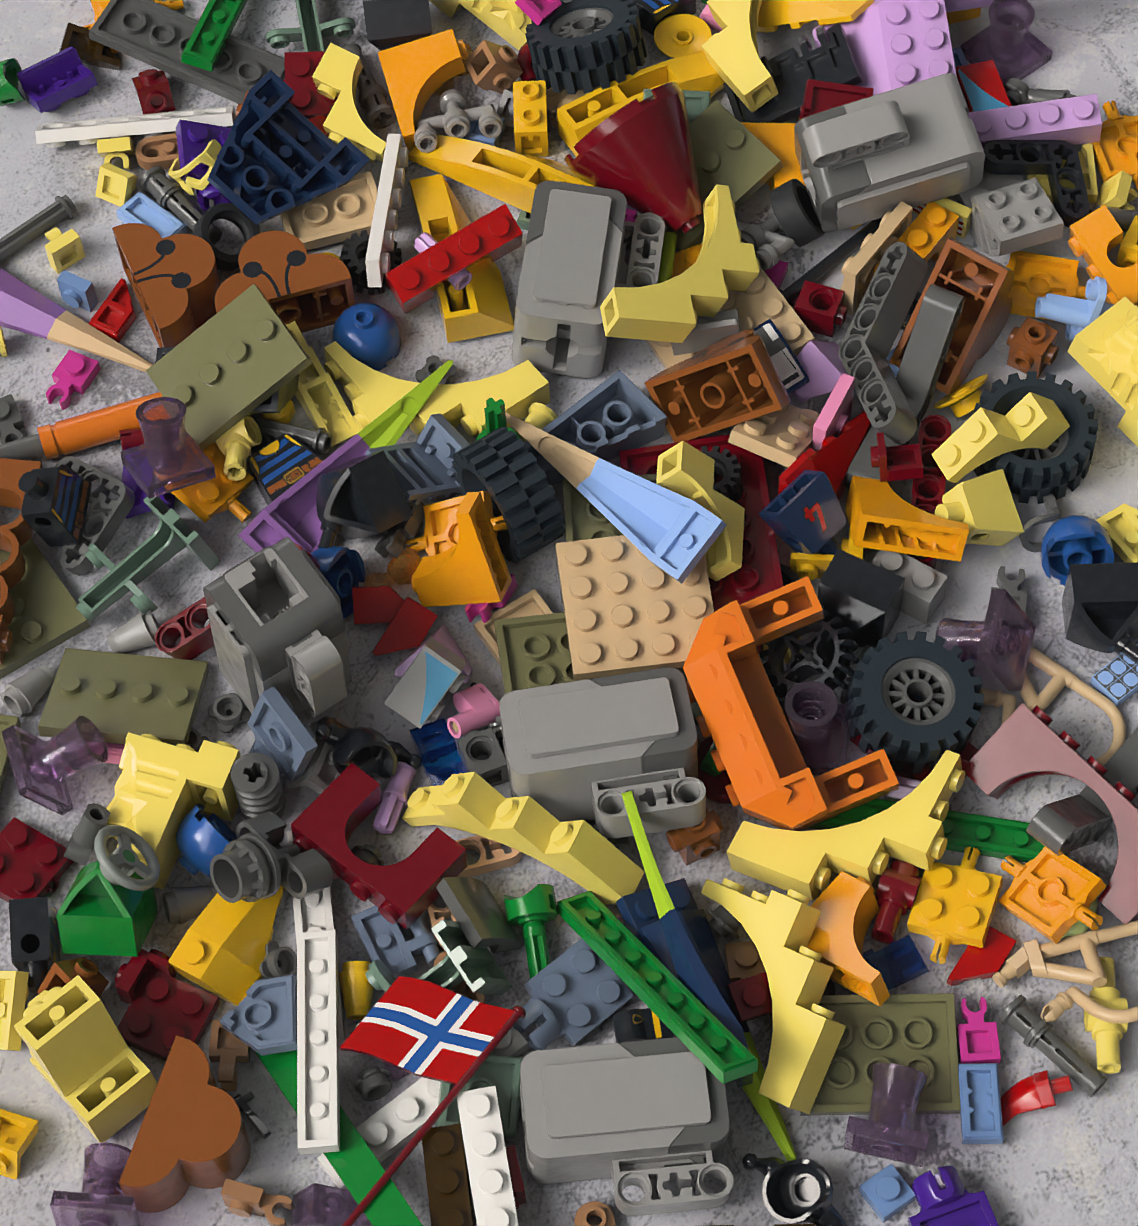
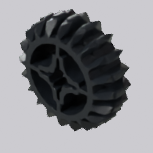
(818, 646)

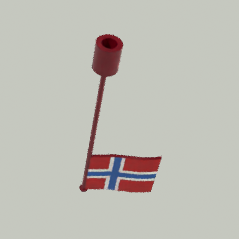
(431, 1037)

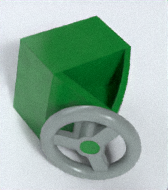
(111, 898)

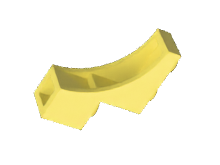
(338, 77)
(987, 434)
(692, 476)

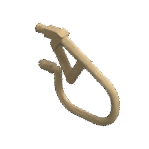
(1061, 678)
(1032, 957)

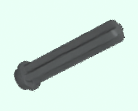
(36, 226)
(316, 440)

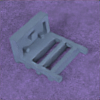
(426, 465)

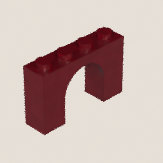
(398, 889)

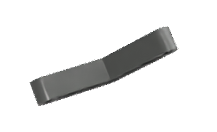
(872, 336)
(919, 366)
(1085, 817)

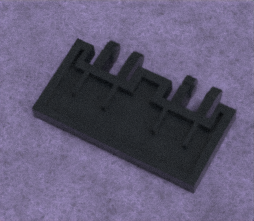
(828, 63)

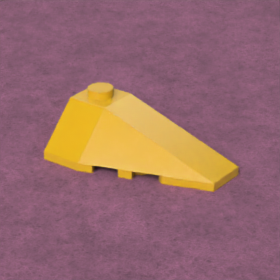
(804, 11)
(227, 946)

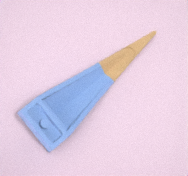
(657, 521)

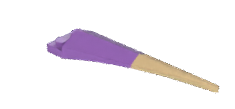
(37, 315)

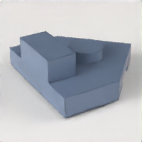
(266, 1016)

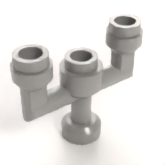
(456, 121)
(766, 243)

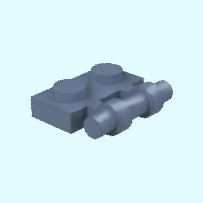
(386, 943)

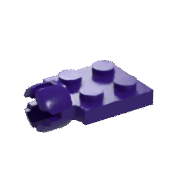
(191, 142)
(947, 1202)

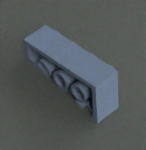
(605, 422)

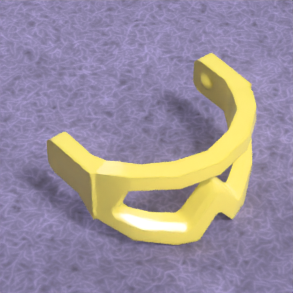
(207, 157)

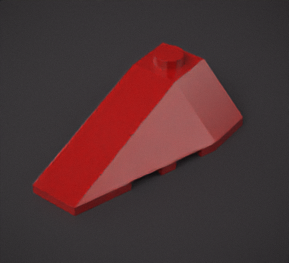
(832, 457)

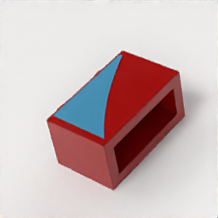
(982, 86)

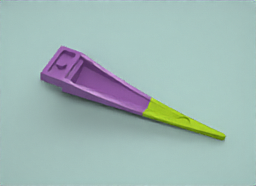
(295, 510)

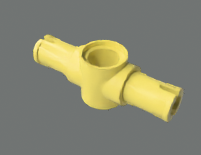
(237, 446)
(1105, 1033)

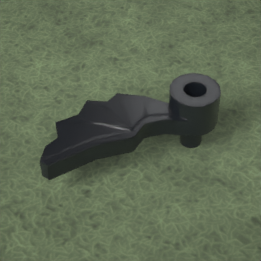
(252, 1116)

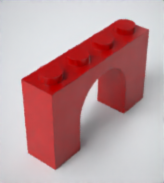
(485, 238)

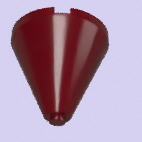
(646, 157)

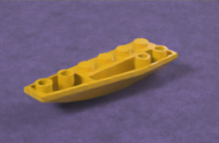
(585, 113)
(494, 170)
(483, 303)

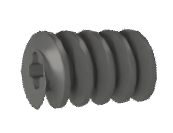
(258, 785)

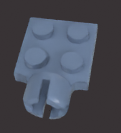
(281, 734)
(571, 997)

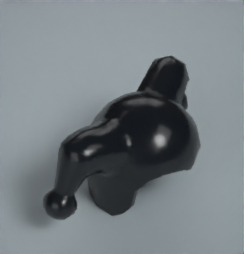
(363, 748)
(796, 1190)

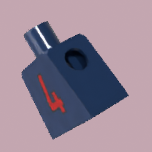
(807, 514)

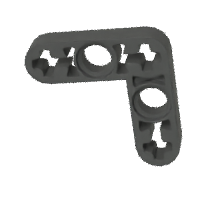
(101, 509)

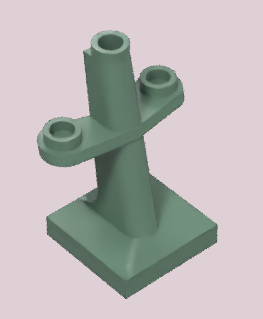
(310, 30)
(168, 540)
(460, 964)

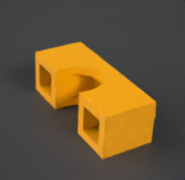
(930, 231)
(1093, 239)

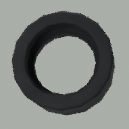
(795, 212)
(230, 213)

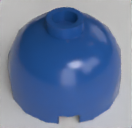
(368, 334)
(1074, 541)
(343, 571)
(201, 840)

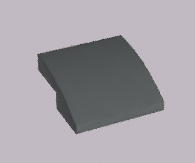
(479, 914)

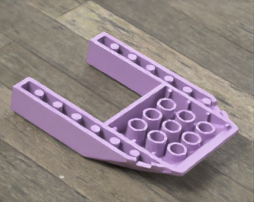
(911, 42)

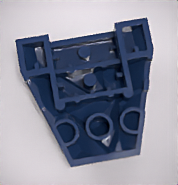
(278, 156)

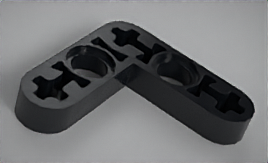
(1048, 163)

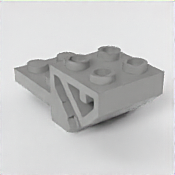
(1010, 214)

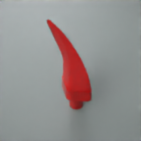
(1032, 1094)

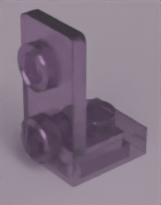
(324, 1207)

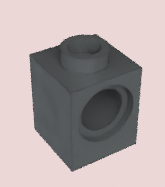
(484, 742)

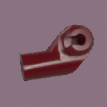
(525, 62)

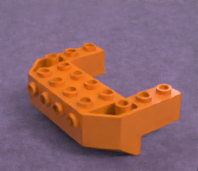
(749, 722)

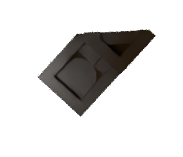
(88, 50)

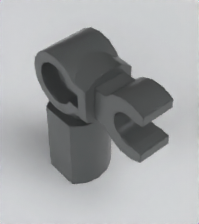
(83, 837)

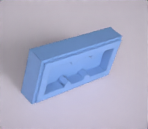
(980, 1104)

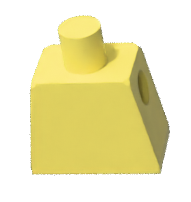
(986, 508)

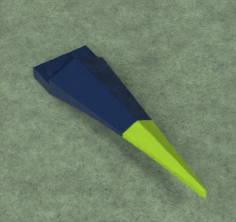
(644, 922)
(686, 961)

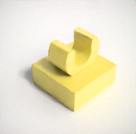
(116, 148)
(115, 184)
(1117, 192)
(63, 249)

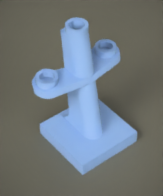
(1073, 311)

